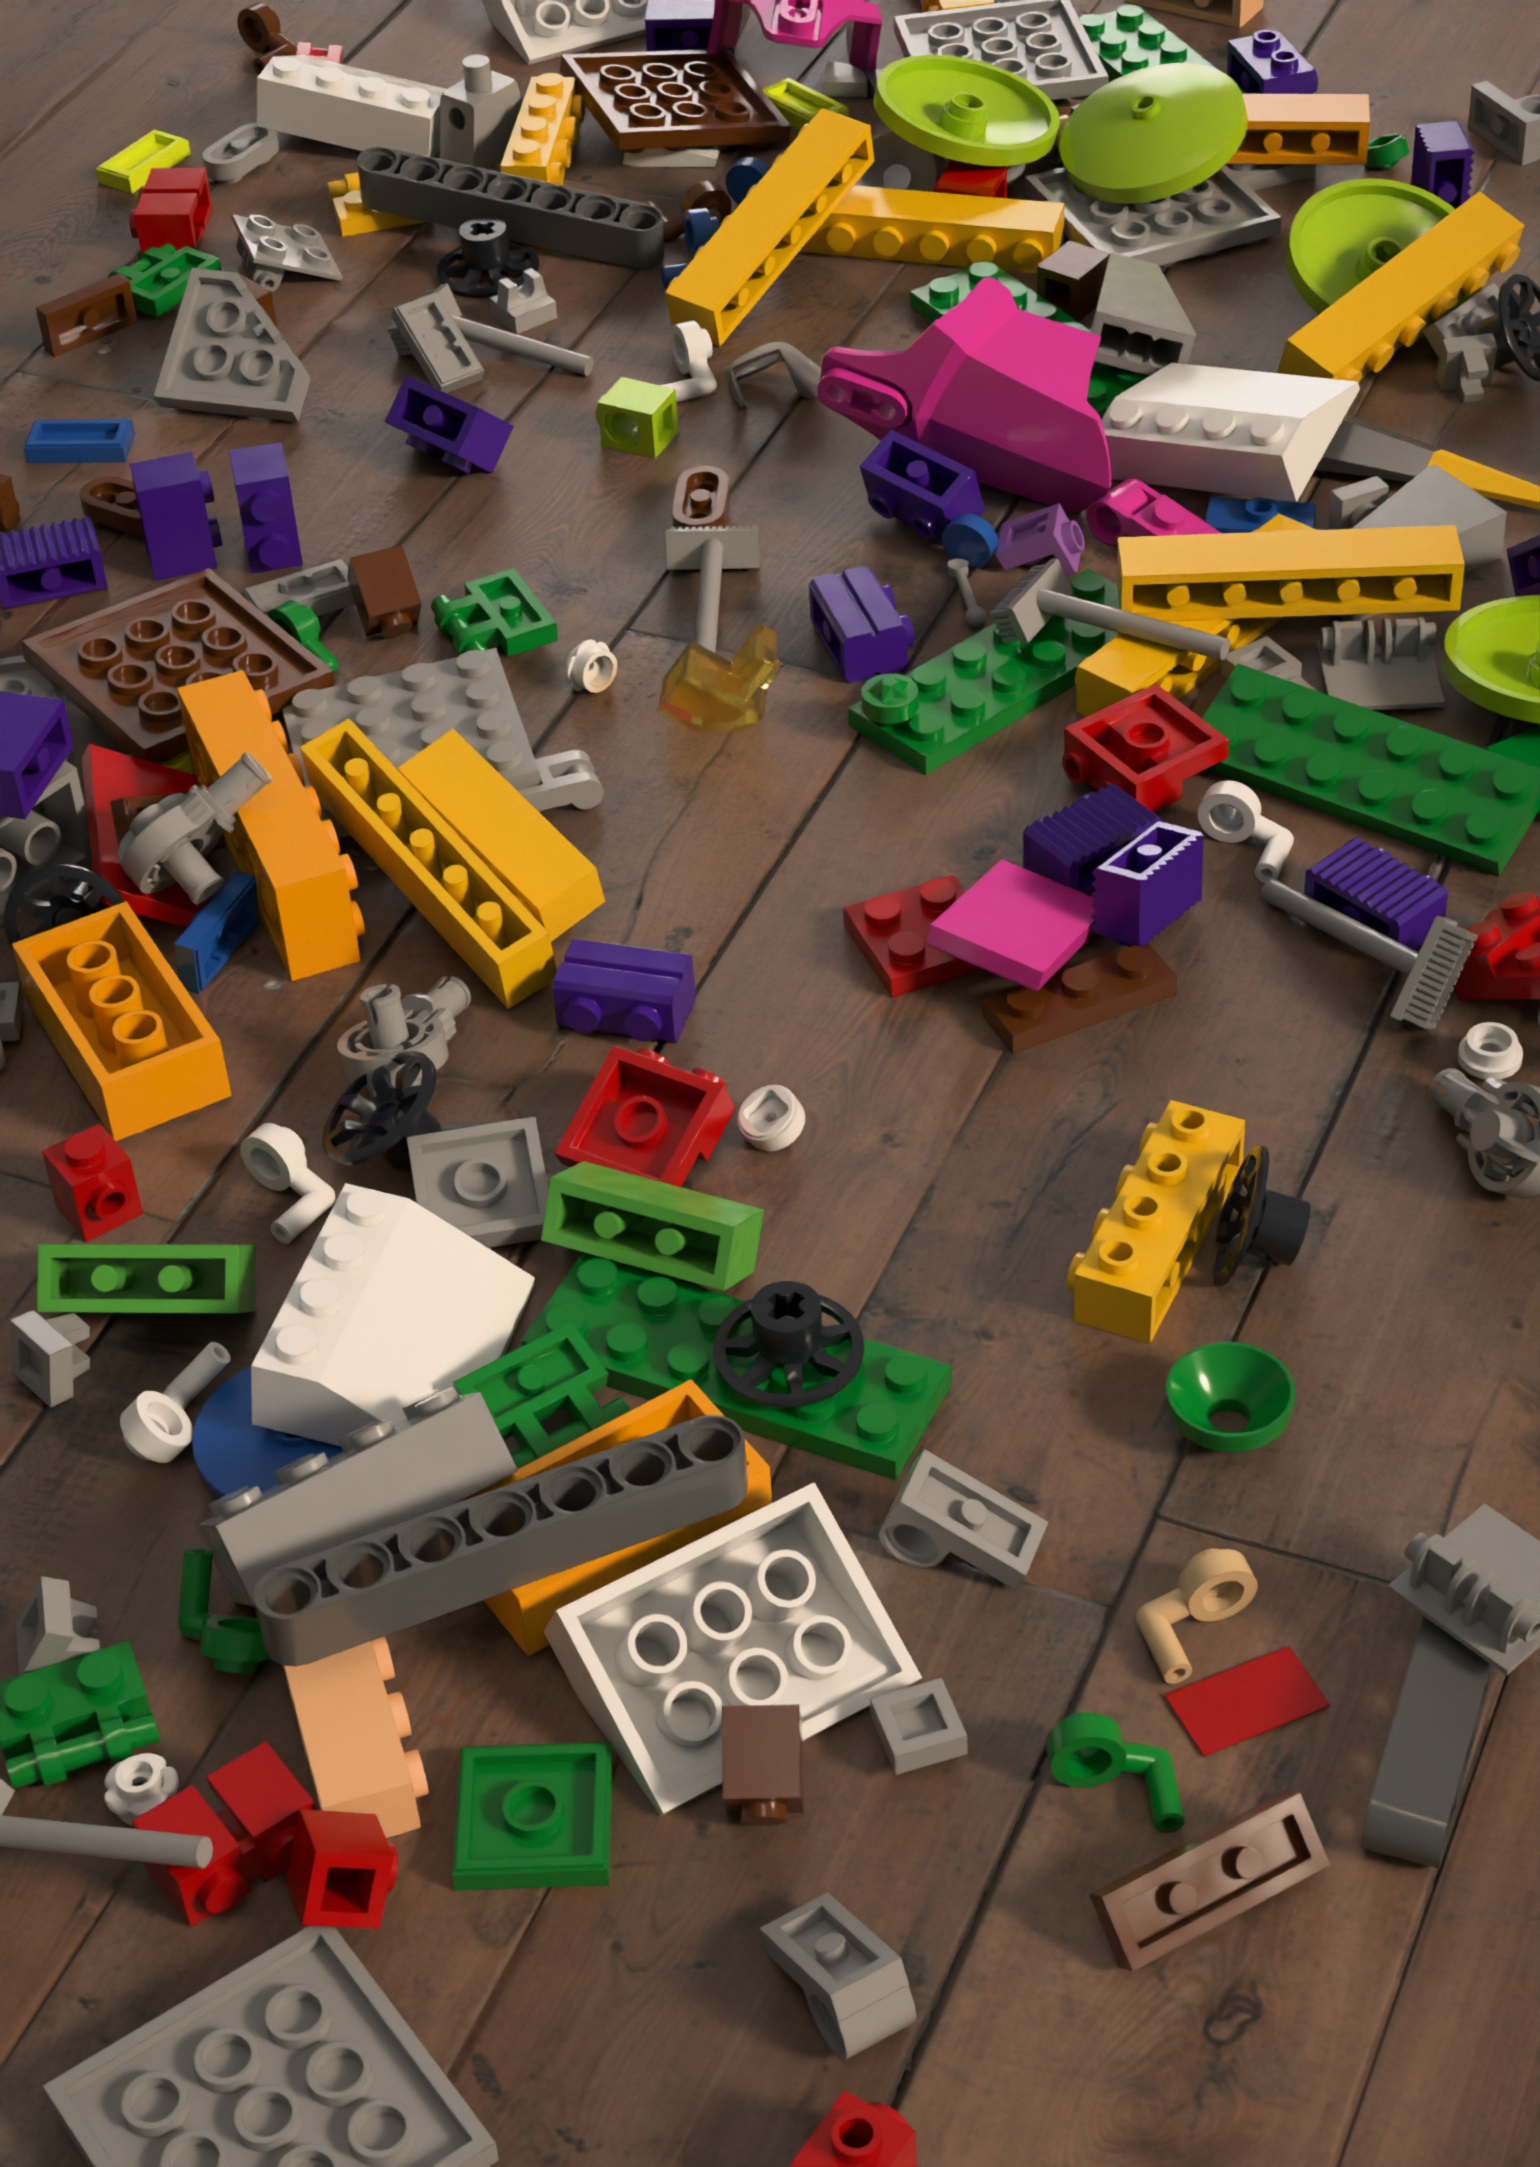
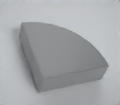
(844, 81)

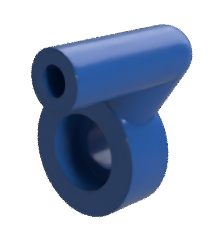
(698, 231)

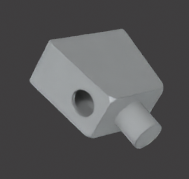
(478, 115)

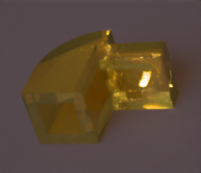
(719, 693)

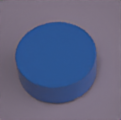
(743, 176)
(970, 539)

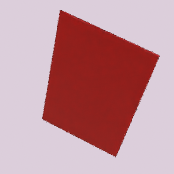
(1246, 1700)

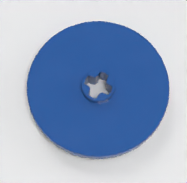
(237, 1453)

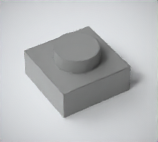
(1355, 502)
(1265, 657)
(918, 1726)

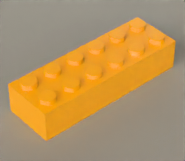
(279, 830)

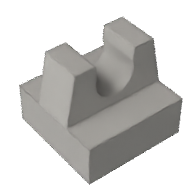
(524, 305)
(1467, 365)
(47, 1355)
(53, 1626)

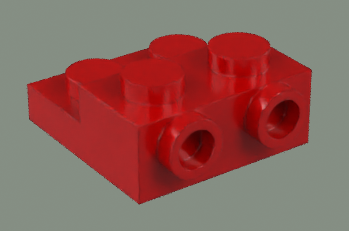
(1142, 747)
(1506, 953)
(647, 1117)

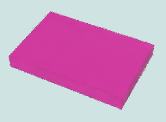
(1015, 925)

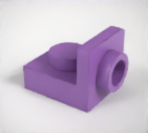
(1038, 535)

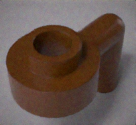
(261, 29)
(701, 195)

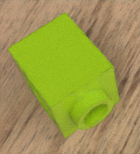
(637, 417)

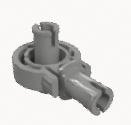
(177, 834)
(399, 1025)
(1497, 1130)

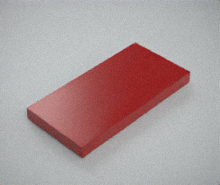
(114, 776)

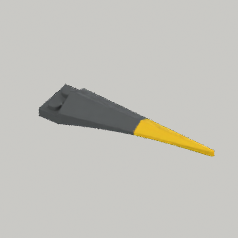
(1378, 451)

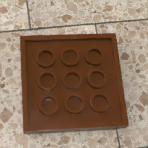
(675, 100)
(135, 654)

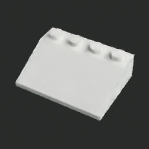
(557, 27)
(348, 105)
(1225, 429)
(382, 1318)
(731, 1620)

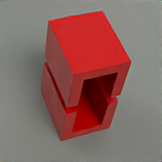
(172, 208)
(247, 1836)

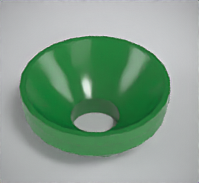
(1230, 1379)

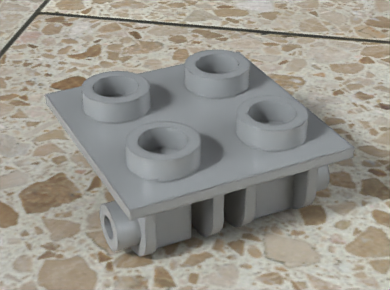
(273, 247)
(1381, 670)
(1478, 1586)

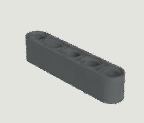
(1427, 1749)

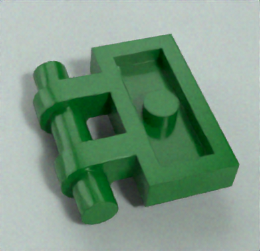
(162, 276)
(508, 615)
(538, 1382)
(83, 1697)

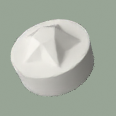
(771, 1118)

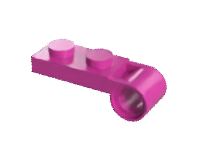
(1140, 511)

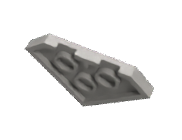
(229, 354)

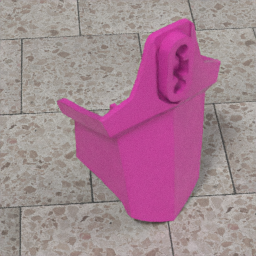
(802, 27)
(988, 393)

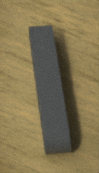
(532, 209)
(500, 1540)

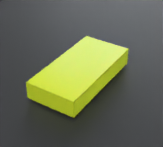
(800, 103)
(132, 166)

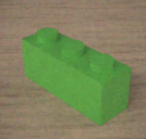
(652, 1225)
(146, 1278)

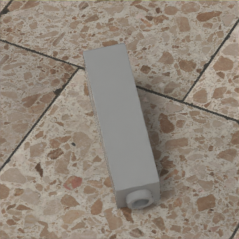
(1140, 318)
(1443, 500)

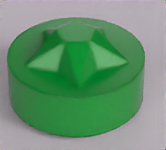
(1386, 151)
(889, 698)

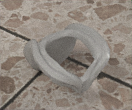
(801, 369)

